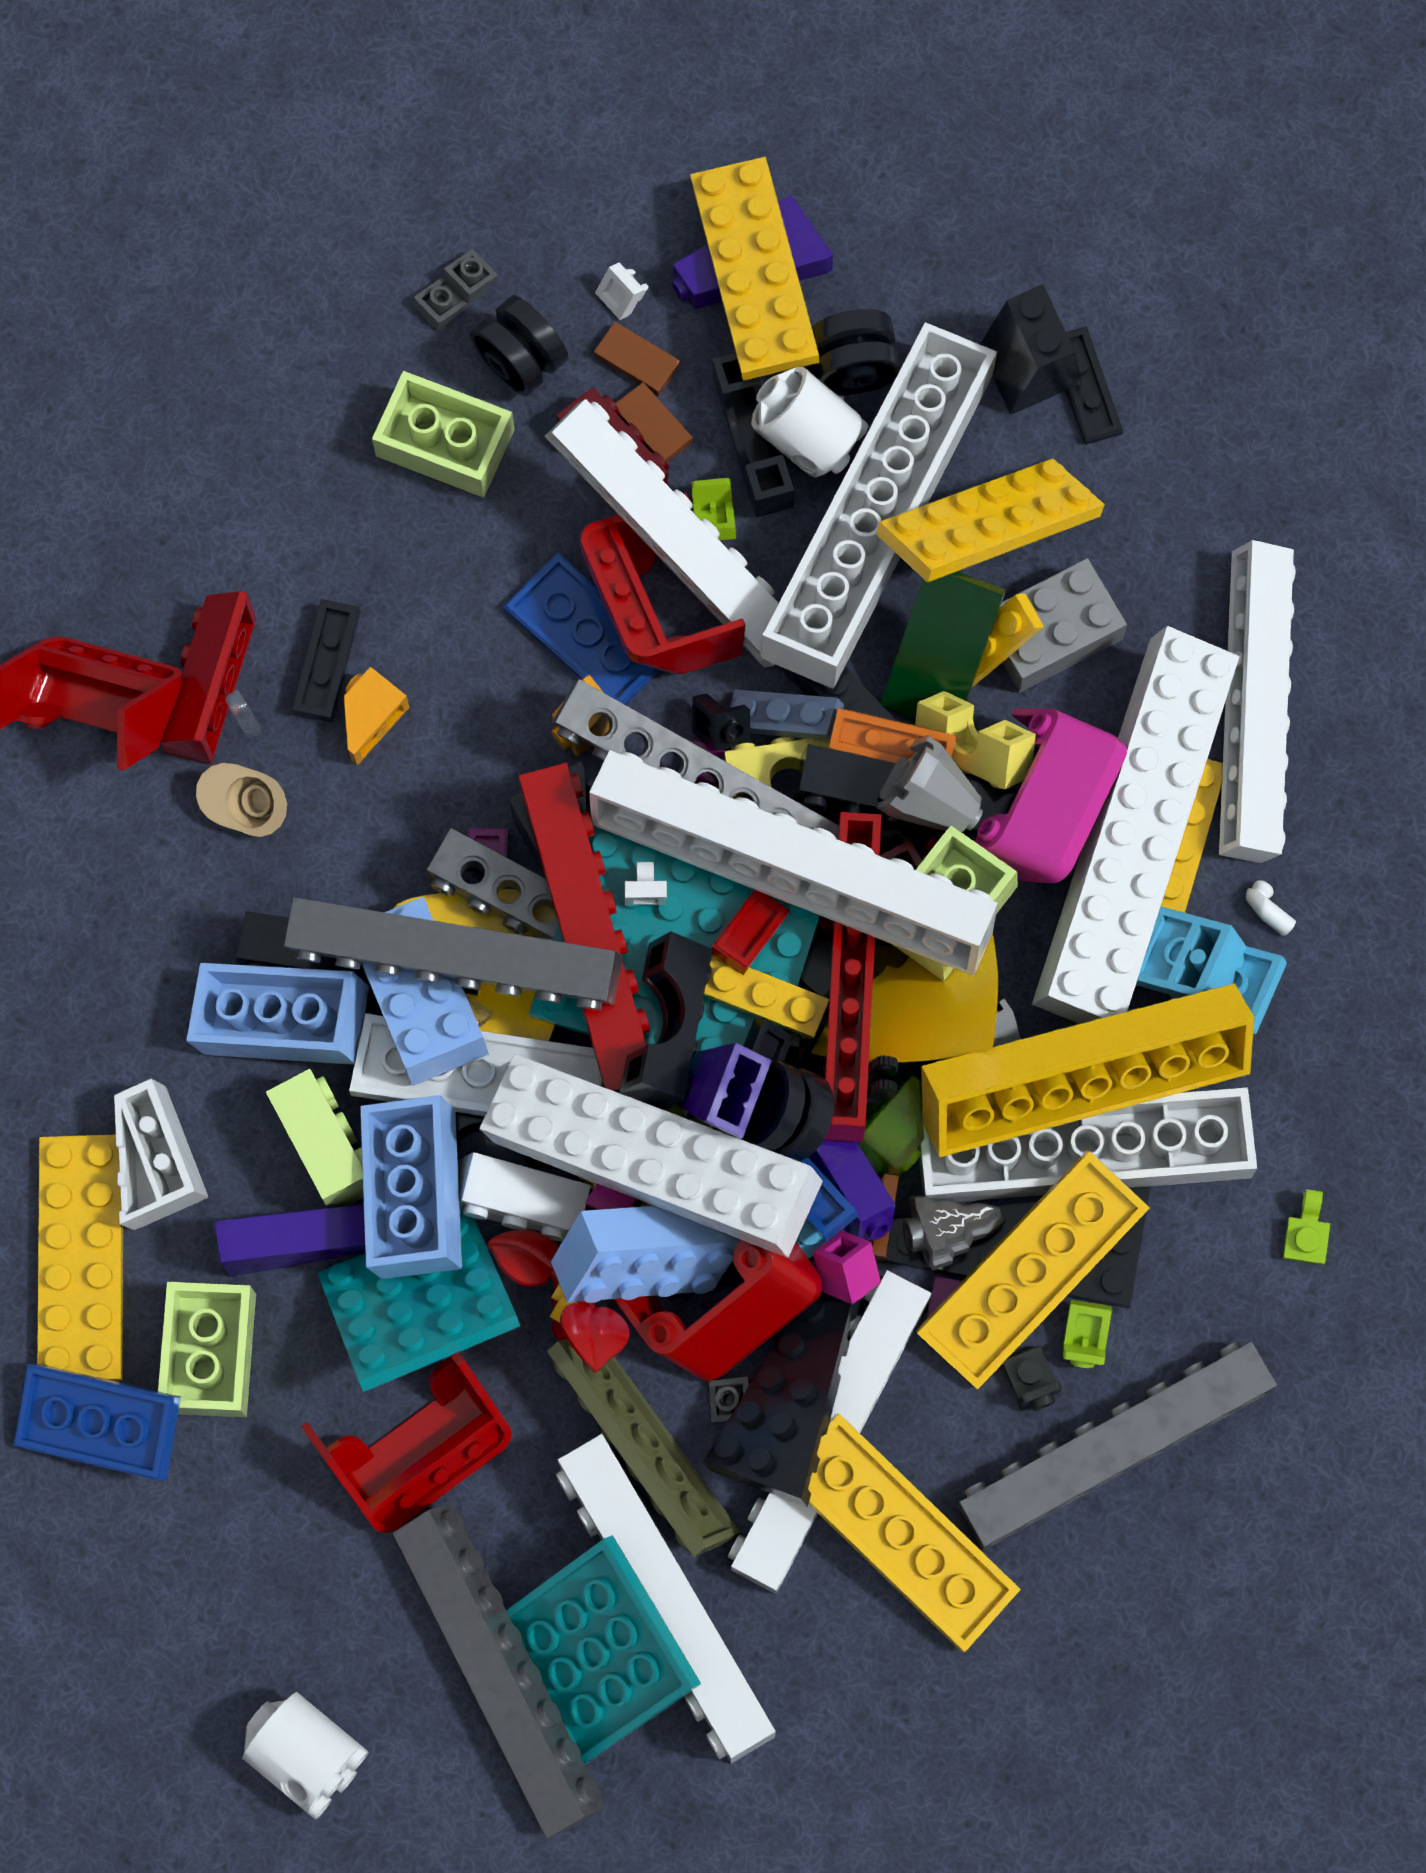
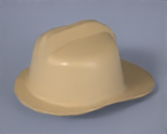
(241, 799)

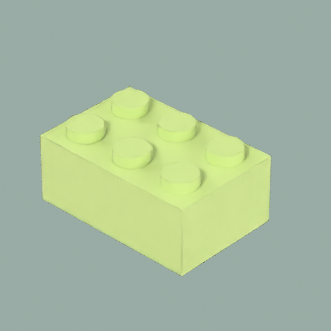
(443, 434)
(968, 868)
(320, 1137)
(208, 1347)

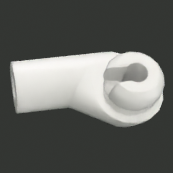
(1269, 912)

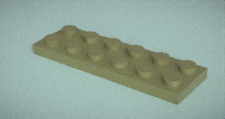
(648, 1451)

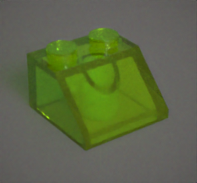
(895, 1131)

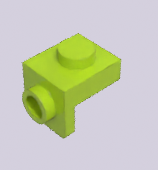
(714, 502)
(1086, 1333)

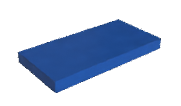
(572, 623)
(97, 1421)

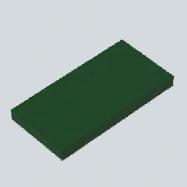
(943, 641)

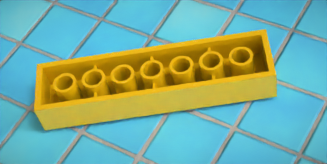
(1087, 1070)

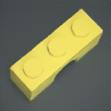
(996, 754)
(767, 760)

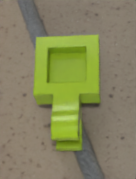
(1306, 1237)

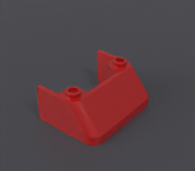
(616, 561)
(93, 688)
(767, 1300)
(422, 1454)

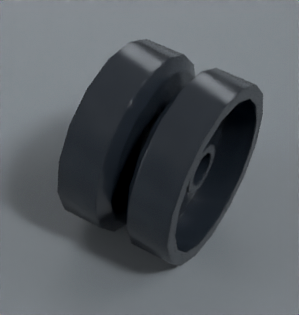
(519, 345)
(856, 351)
(791, 1111)

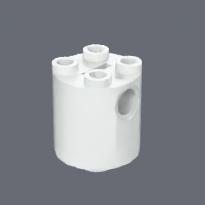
(807, 422)
(302, 1752)

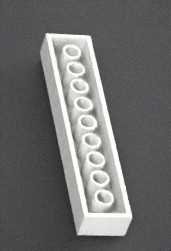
(890, 475)
(1137, 829)
(792, 861)

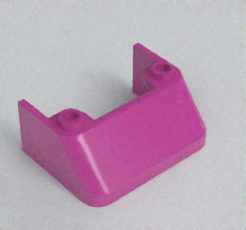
(1056, 798)

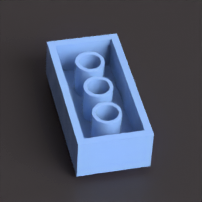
(278, 1013)
(426, 1019)
(410, 1187)
(639, 1255)

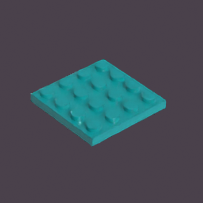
(419, 1318)
(602, 1648)

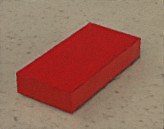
(749, 931)

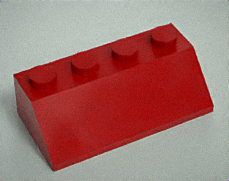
(209, 675)

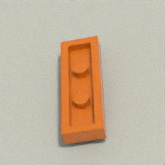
(880, 736)

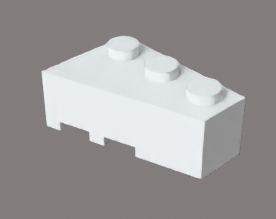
(154, 1157)
(519, 1195)

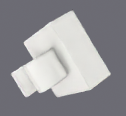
(620, 290)
(645, 890)

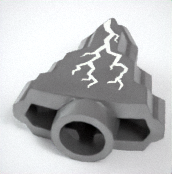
(947, 1228)

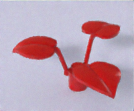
(591, 1331)

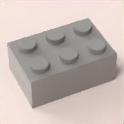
(1076, 621)

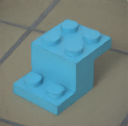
(1201, 954)

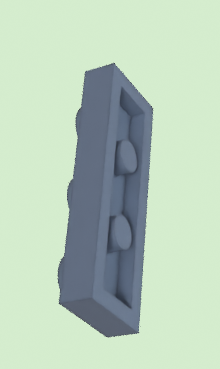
(789, 714)

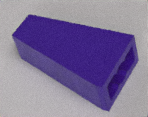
(695, 273)
(725, 1086)
(857, 1181)
(290, 1239)

